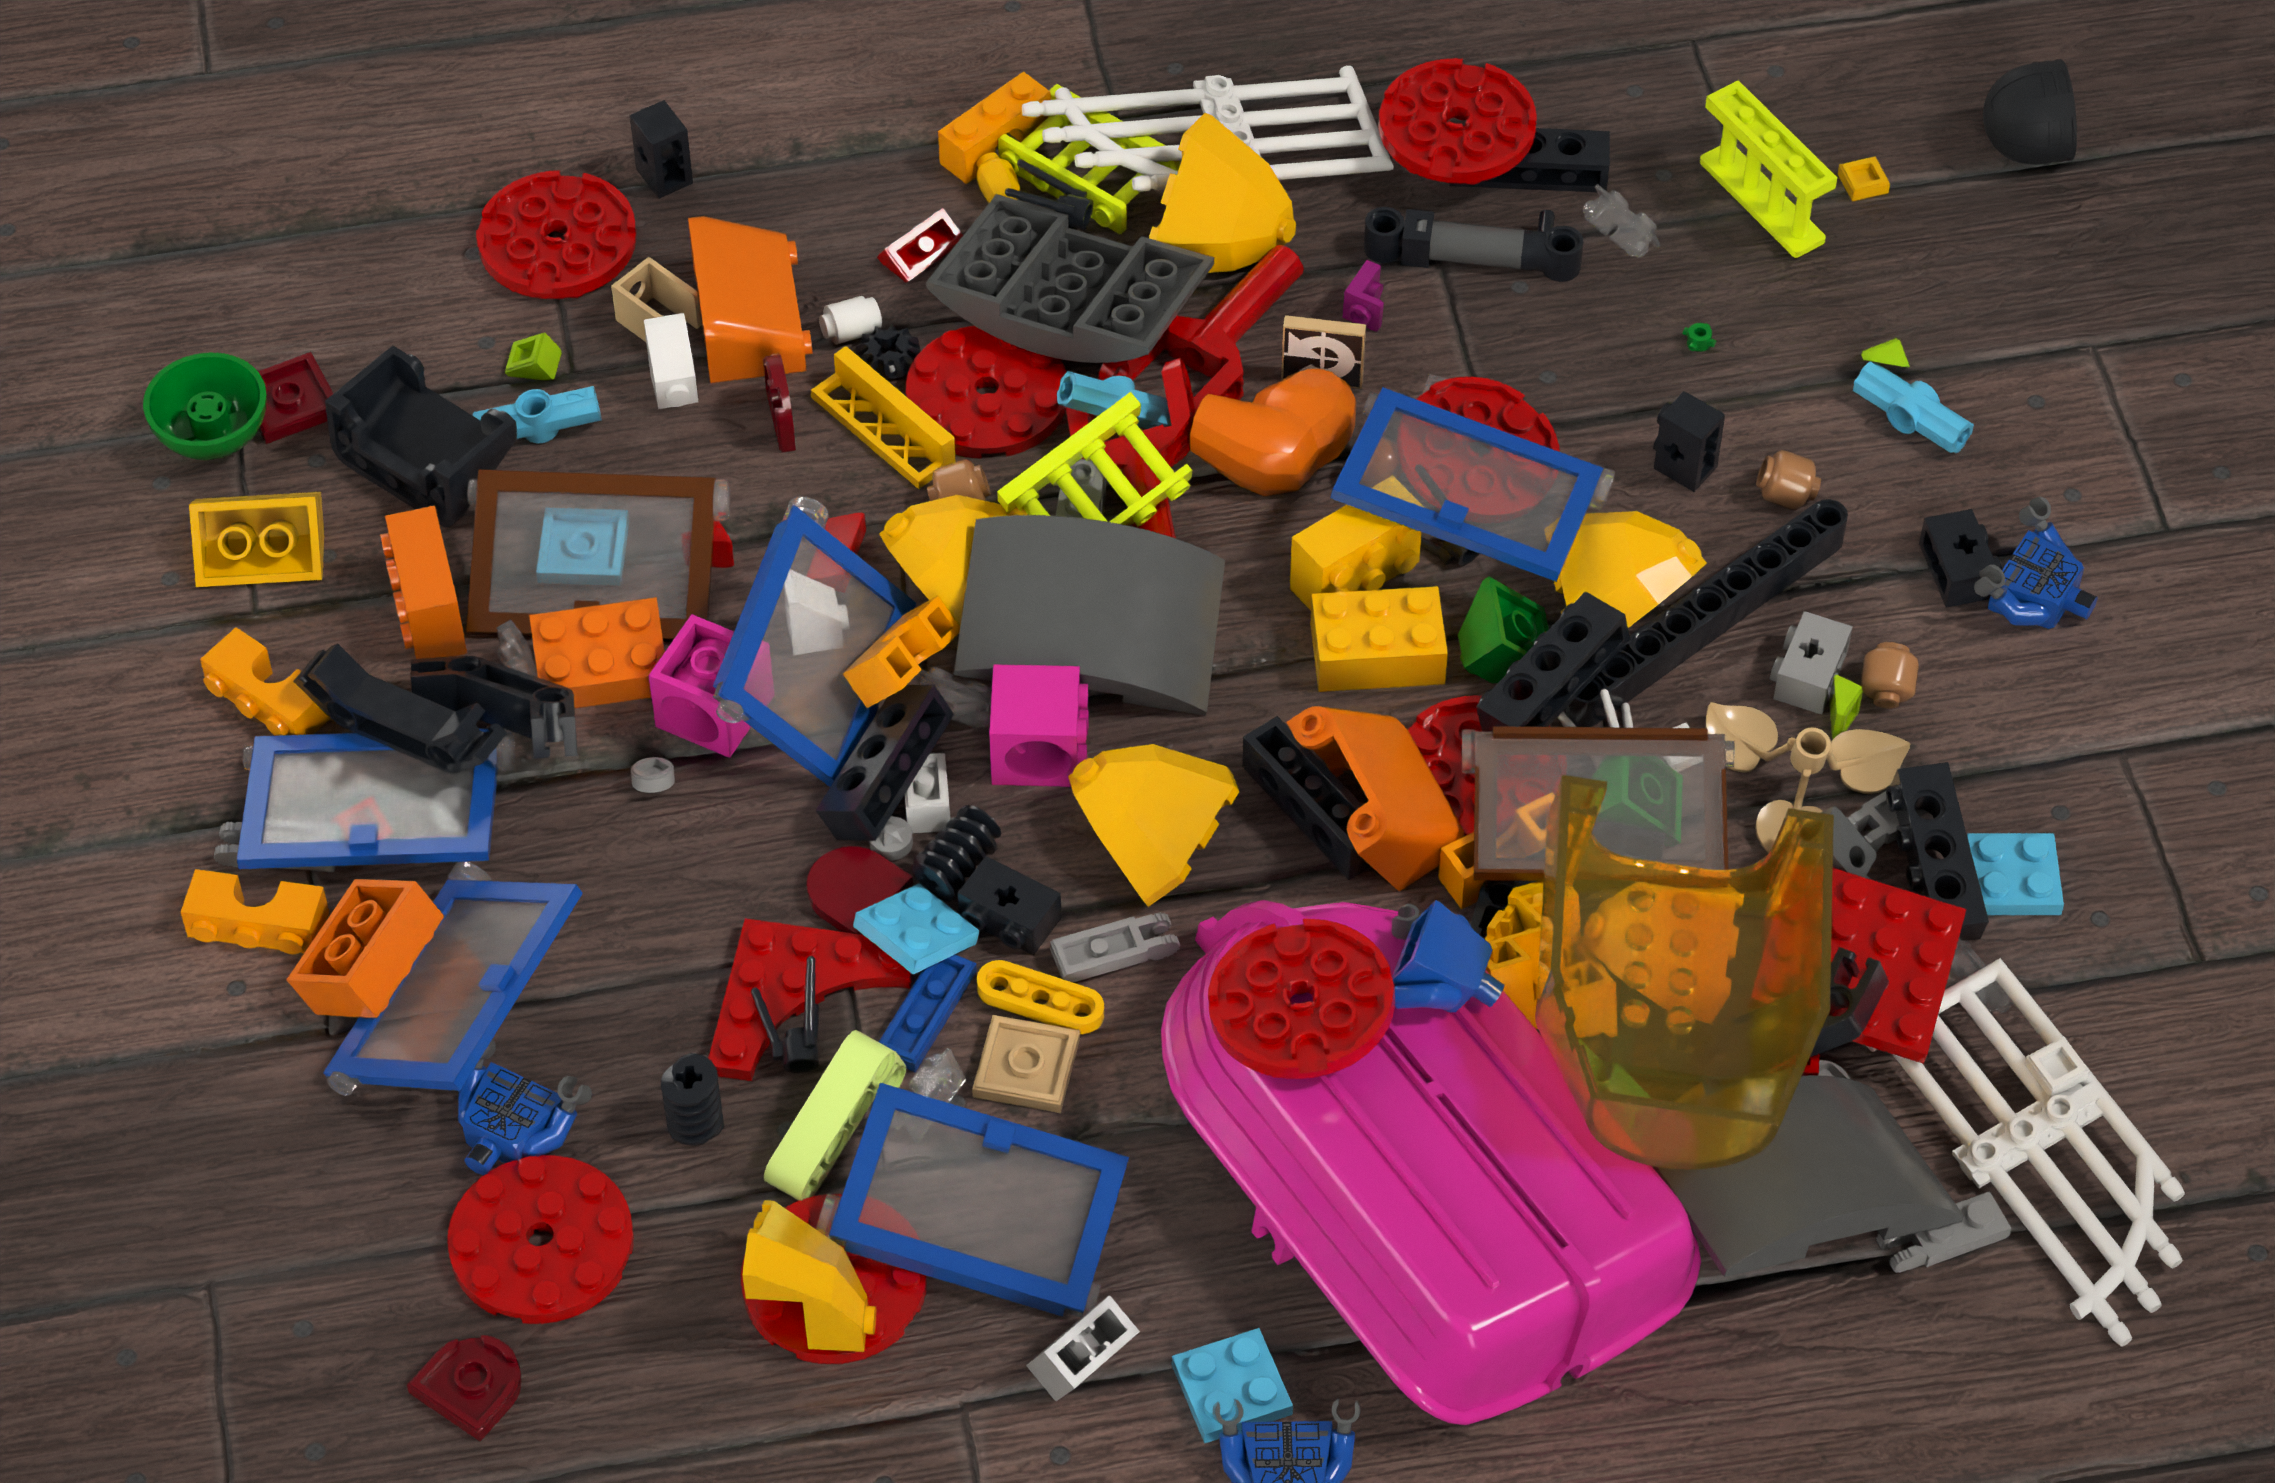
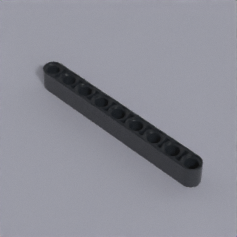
(1714, 608)

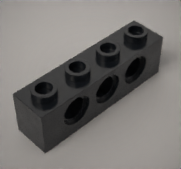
(1559, 163)
(1556, 666)
(885, 763)
(1933, 790)
(1304, 791)

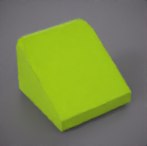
(1889, 352)
(534, 358)
(1844, 704)

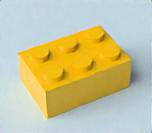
(1350, 553)
(1378, 639)

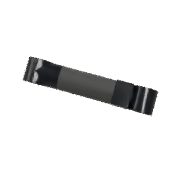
(1421, 238)

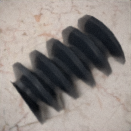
(956, 852)
(692, 1100)

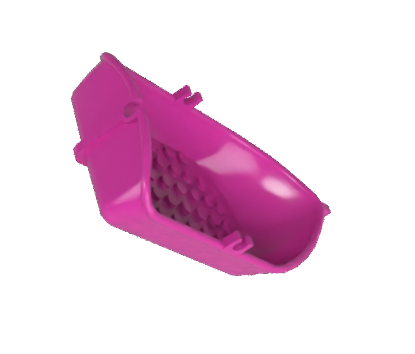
(1438, 1189)

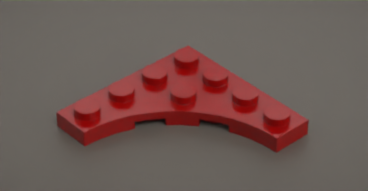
(775, 962)

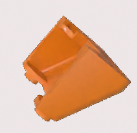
(746, 298)
(1406, 810)

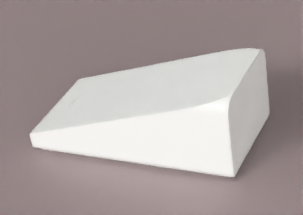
(928, 797)

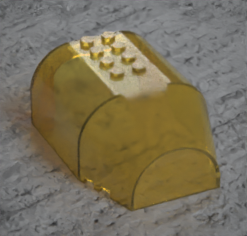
(1682, 989)

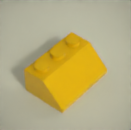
(257, 539)

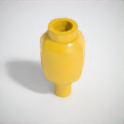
(995, 176)

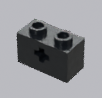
(661, 149)
(1688, 440)
(1955, 554)
(1009, 906)

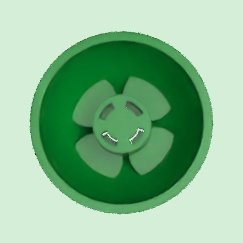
(206, 405)

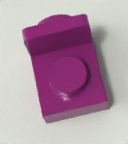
(1363, 296)

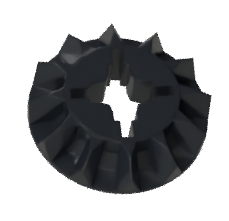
(891, 364)

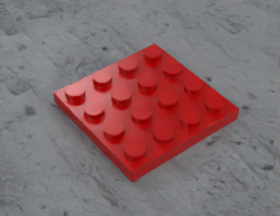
(1916, 948)

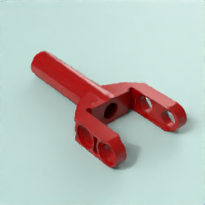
(1210, 342)
(1169, 441)

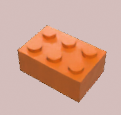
(425, 584)
(600, 650)
(365, 948)

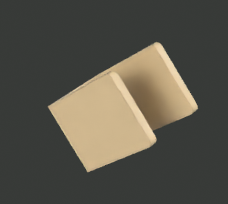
(656, 284)

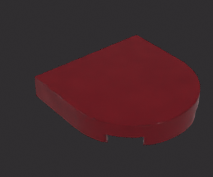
(779, 402)
(851, 881)
(470, 1383)

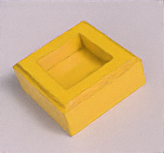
(1863, 178)

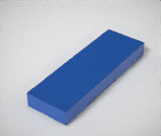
(928, 1009)

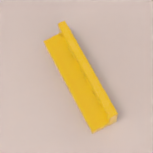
(891, 406)

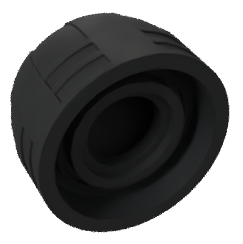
(2033, 114)

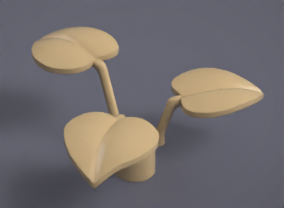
(1863, 756)

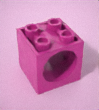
(684, 688)
(1037, 724)

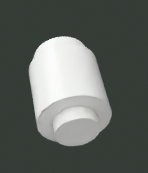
(850, 319)

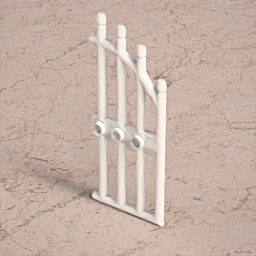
(1222, 101)
(2038, 1127)

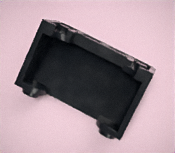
(413, 438)

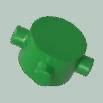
(1699, 337)

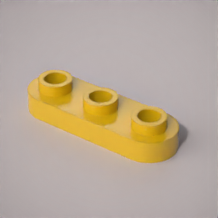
(1028, 985)

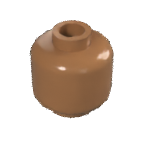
(959, 479)
(1788, 480)
(1889, 674)

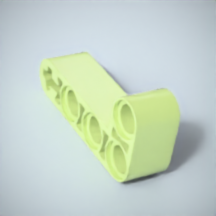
(832, 1114)

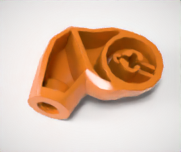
(1280, 435)

